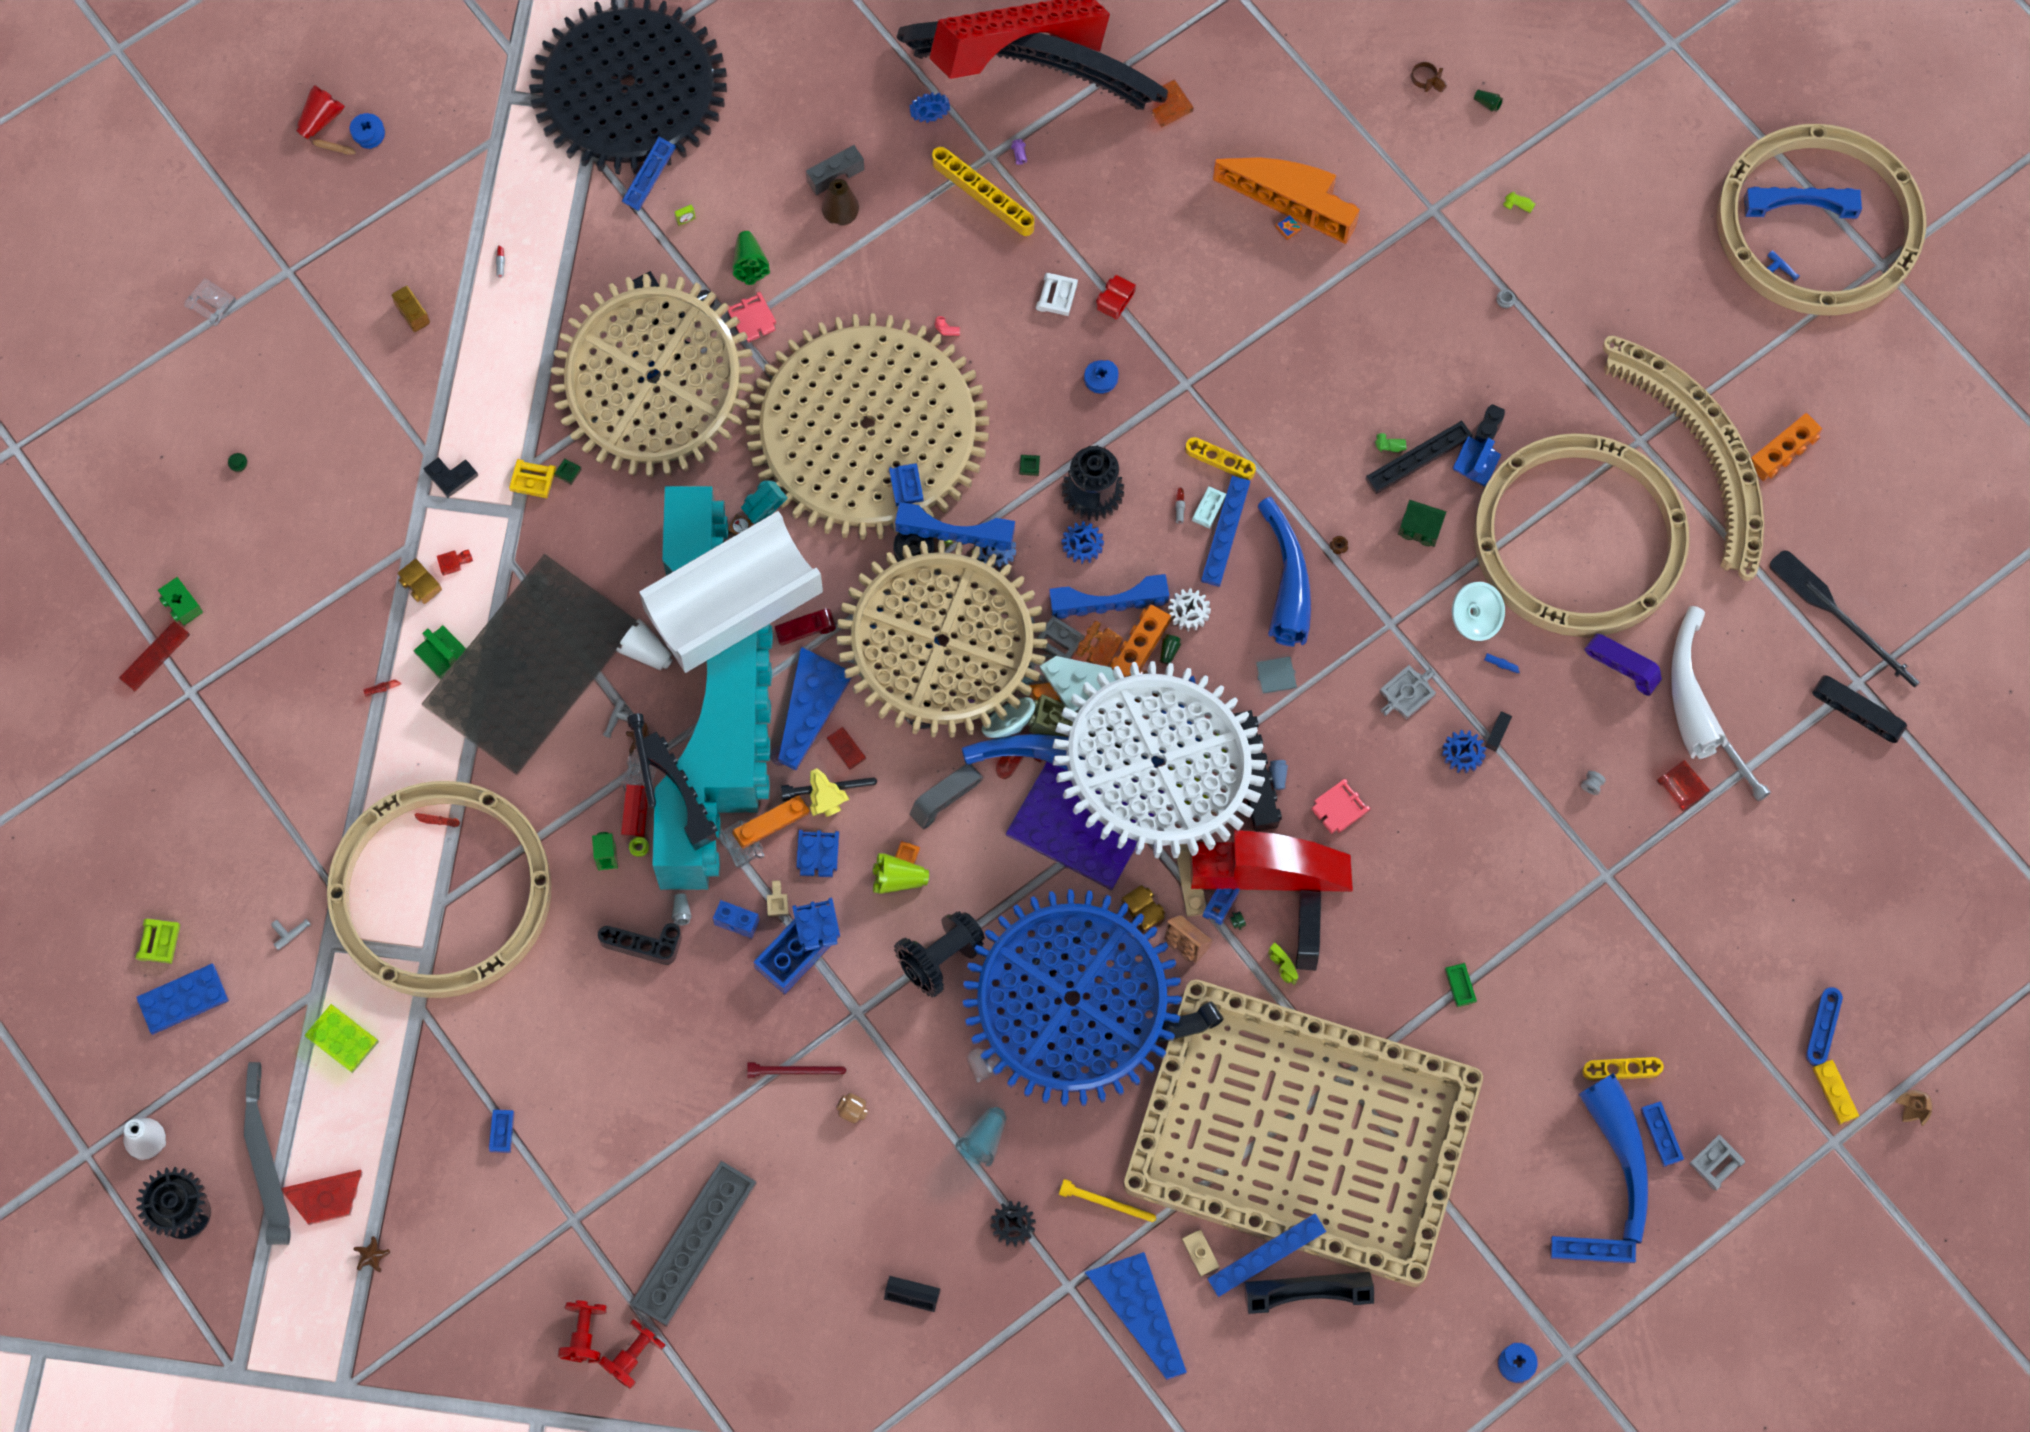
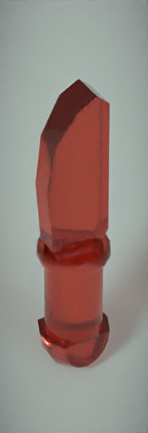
(432, 819)

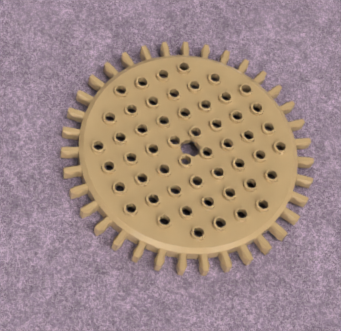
(625, 308)
(921, 571)

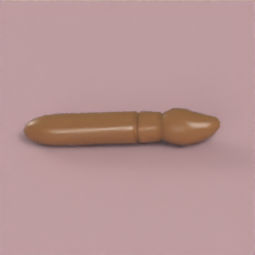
(334, 147)

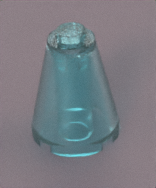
(983, 1137)

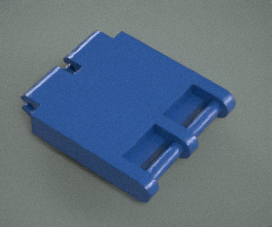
(817, 853)
(816, 924)

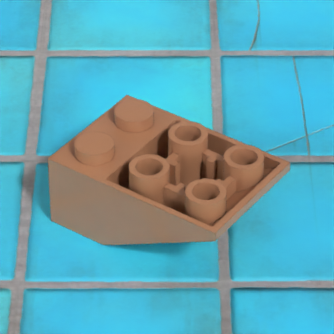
(1186, 939)

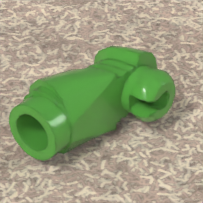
(1393, 445)

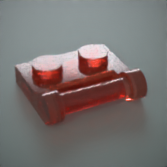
(1687, 781)

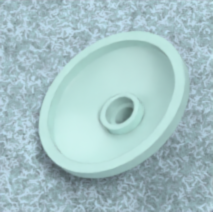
(1487, 611)
(1014, 722)

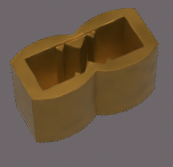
(419, 581)
(1141, 902)

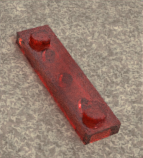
(154, 656)

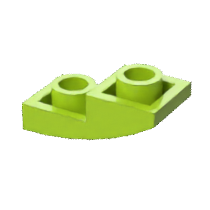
(1287, 970)

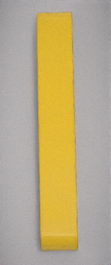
(980, 183)

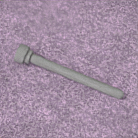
(1759, 790)

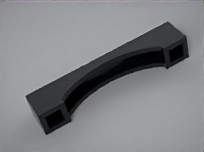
(698, 828)
(1349, 1287)

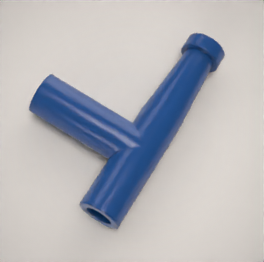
(1779, 262)

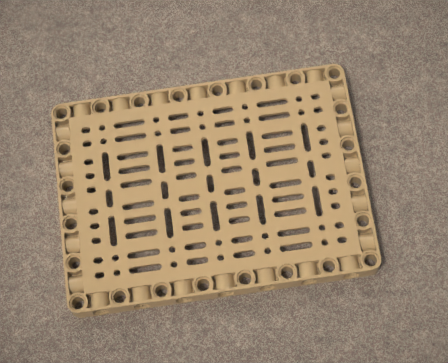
(1328, 1042)

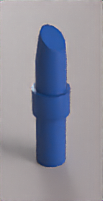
(1502, 663)

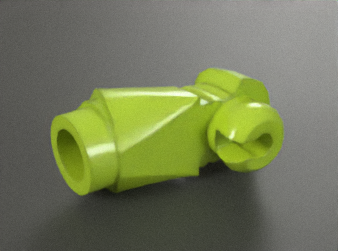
(1522, 202)

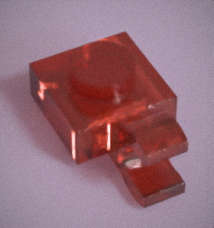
(451, 562)

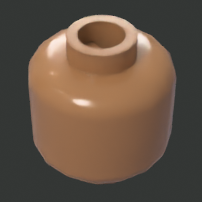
(852, 1108)

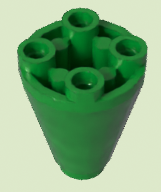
(749, 259)

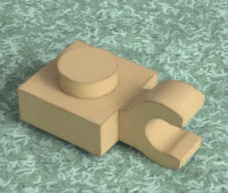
(777, 903)

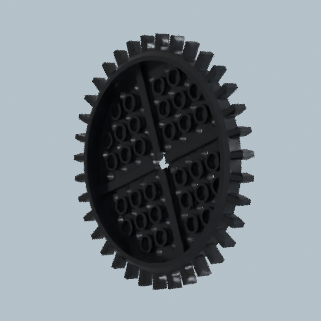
(615, 22)

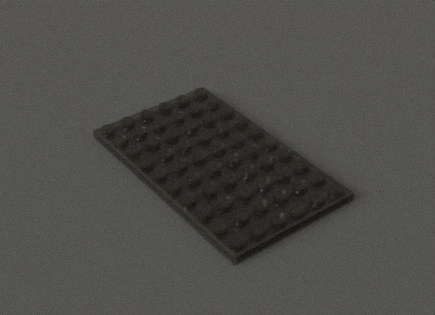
(529, 664)

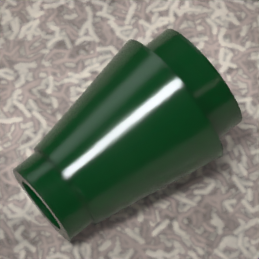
(1489, 100)
(1169, 648)

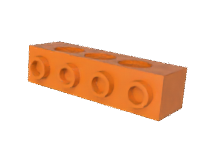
(1805, 427)
(1151, 617)

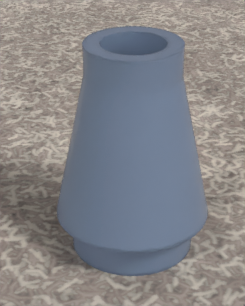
(1279, 773)

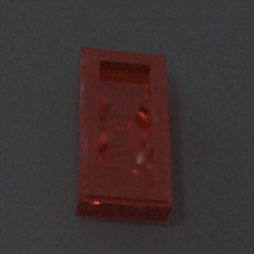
(846, 748)

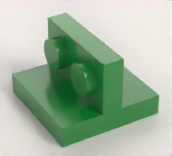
(439, 650)

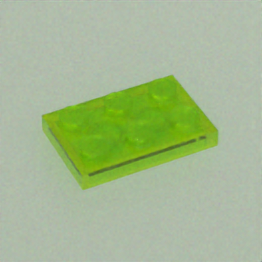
(341, 1038)

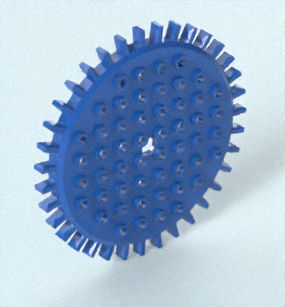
(1072, 919)

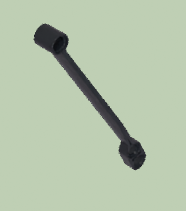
(1190, 1024)

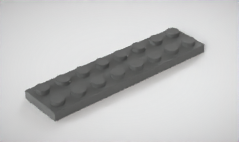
(693, 1243)

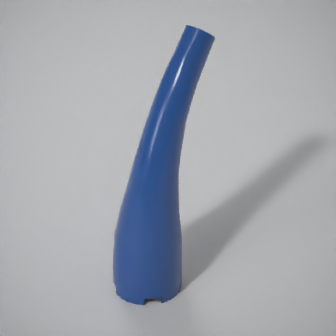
(1293, 603)
(1019, 745)
(1618, 1123)

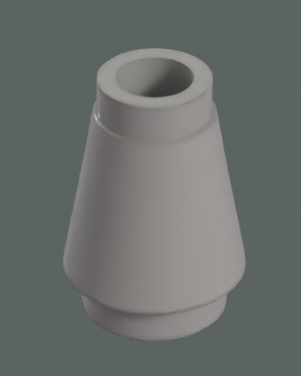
(681, 911)

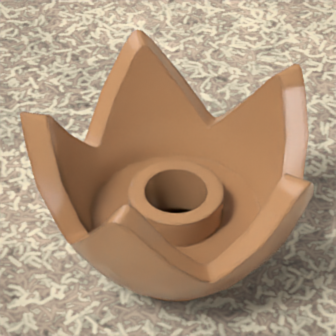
(1917, 1106)

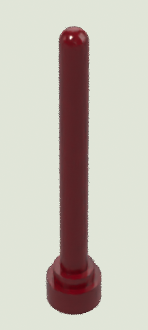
(755, 1070)

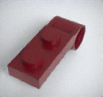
(805, 626)

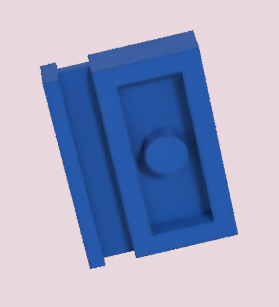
(906, 484)

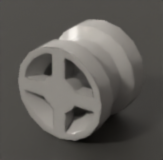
(1593, 782)

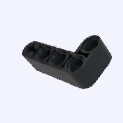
(1309, 930)
(639, 941)

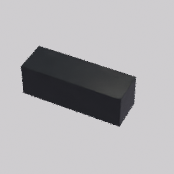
(1498, 731)

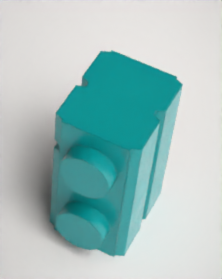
(763, 501)

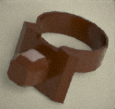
(1438, 83)

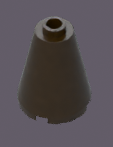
(840, 203)

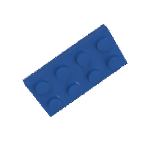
(182, 999)

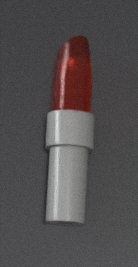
(1180, 506)

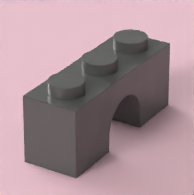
(845, 162)

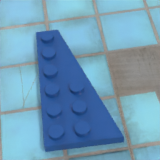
(813, 697)
(1137, 1303)

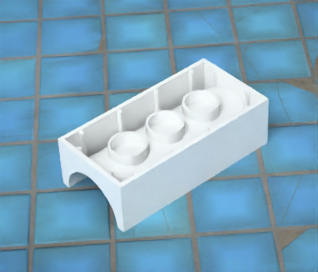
(730, 592)

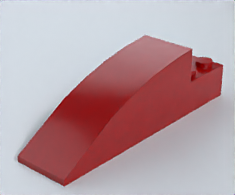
(1270, 863)

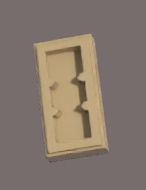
(1200, 1253)

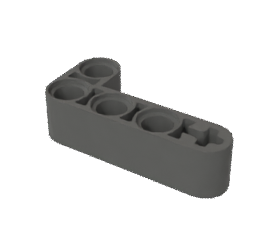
(943, 794)

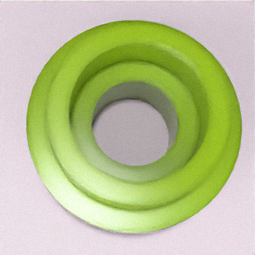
(639, 841)

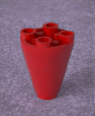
(317, 112)

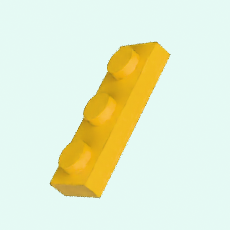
(1835, 1092)

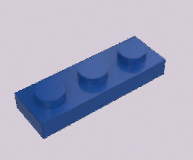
(1662, 1134)

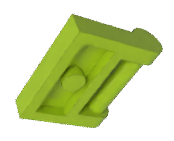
(163, 944)

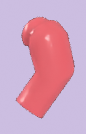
(944, 328)

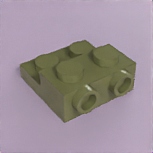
(1046, 717)

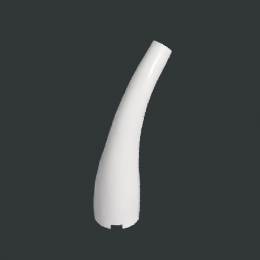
(1693, 713)

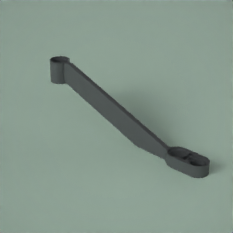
(278, 1219)

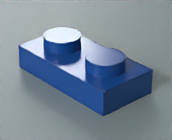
(501, 1131)

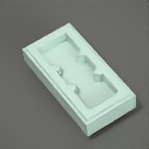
(1209, 507)

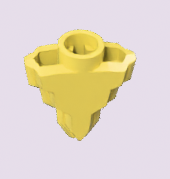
(825, 795)

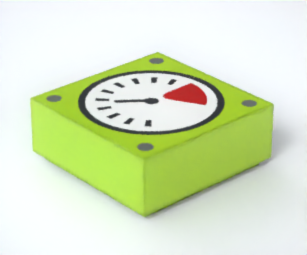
(685, 215)

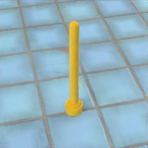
(1069, 1189)

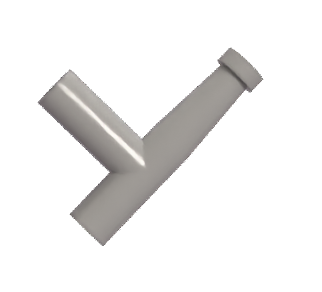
(617, 714)
(286, 936)

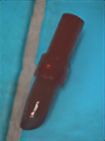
(381, 687)

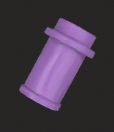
(1019, 151)

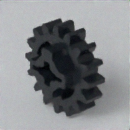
(1018, 1216)

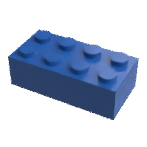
(786, 959)

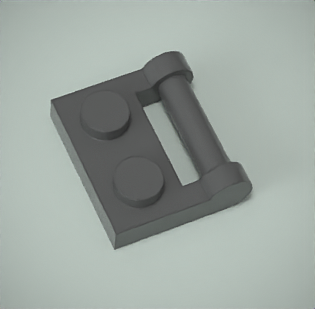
(1062, 635)

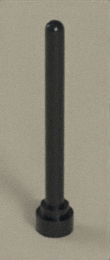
(636, 723)
(789, 792)

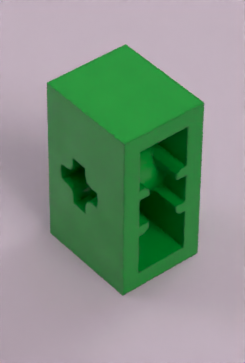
(174, 592)
(605, 851)

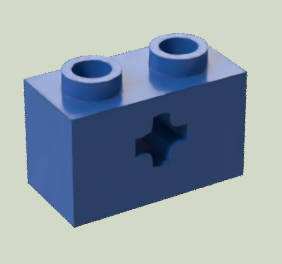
(736, 919)

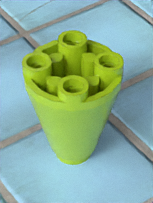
(897, 874)

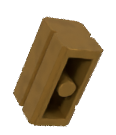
(410, 308)

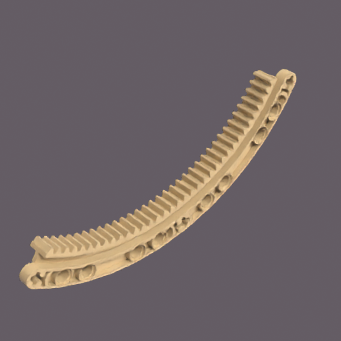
(1717, 435)

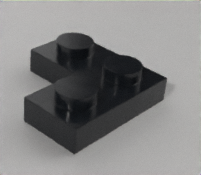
(450, 480)

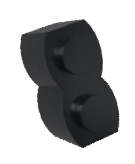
(1491, 423)

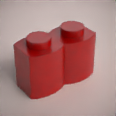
(1115, 297)

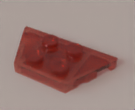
(325, 1198)

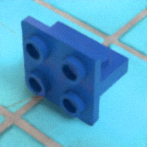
(1477, 460)

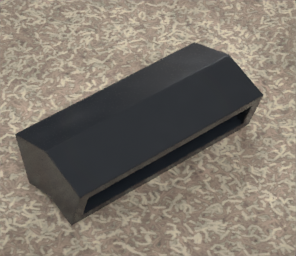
(912, 1293)

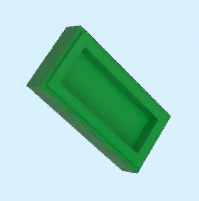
(1460, 985)

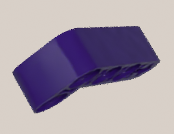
(1626, 661)

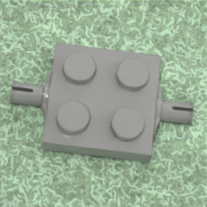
(1407, 692)

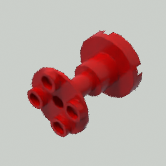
(581, 1340)
(626, 1360)

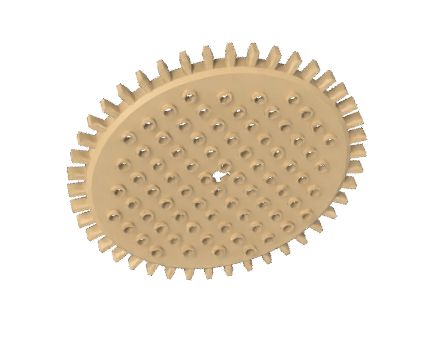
(841, 342)

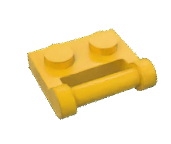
(530, 483)

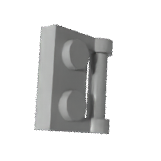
(1711, 1157)

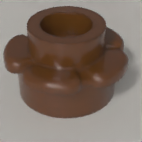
(1339, 540)

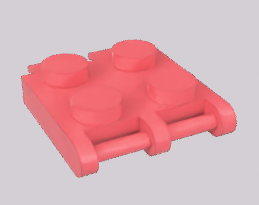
(753, 317)
(1339, 807)

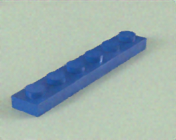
(1225, 531)
(1266, 1254)

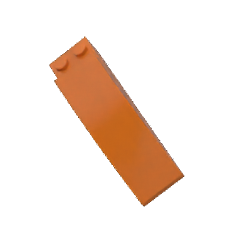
(1291, 190)

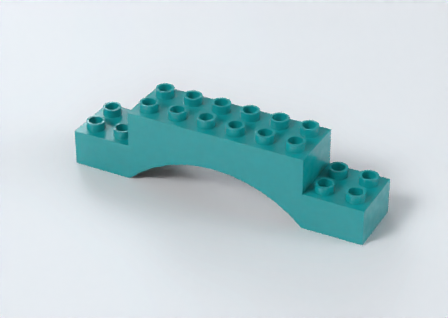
(734, 717)

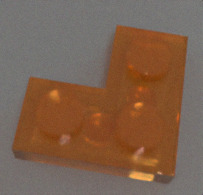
(1176, 105)

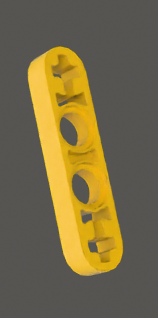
(1218, 462)
(1622, 1065)

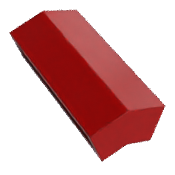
(634, 811)

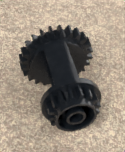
(1093, 483)
(923, 964)
(174, 1204)

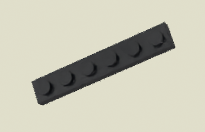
(1418, 457)

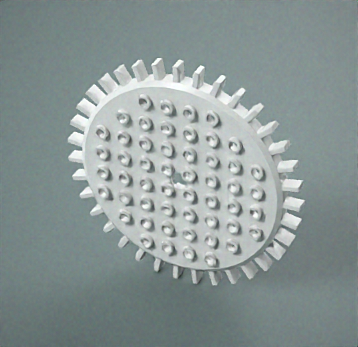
(1196, 704)

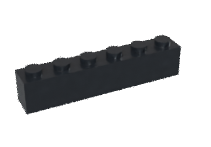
(1265, 814)

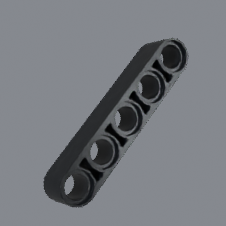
(1859, 709)

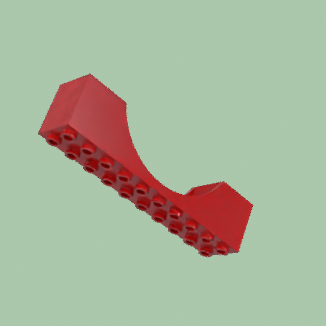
(970, 41)

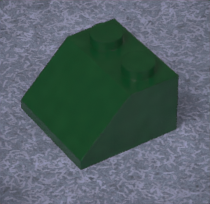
(1422, 523)

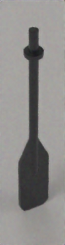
(1817, 593)

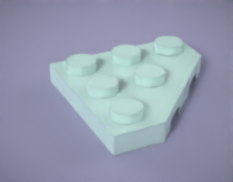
(1070, 675)

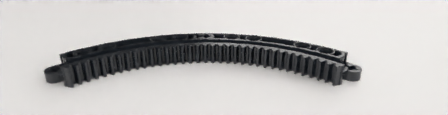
(1061, 55)

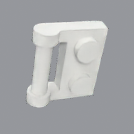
(1062, 297)

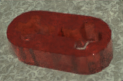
(1013, 764)

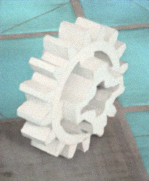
(1195, 614)

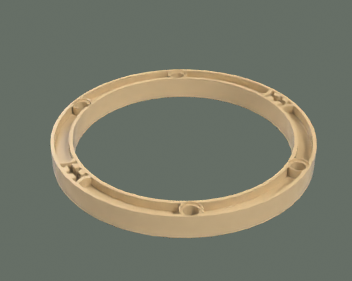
(1846, 142)
(1629, 461)
(410, 799)

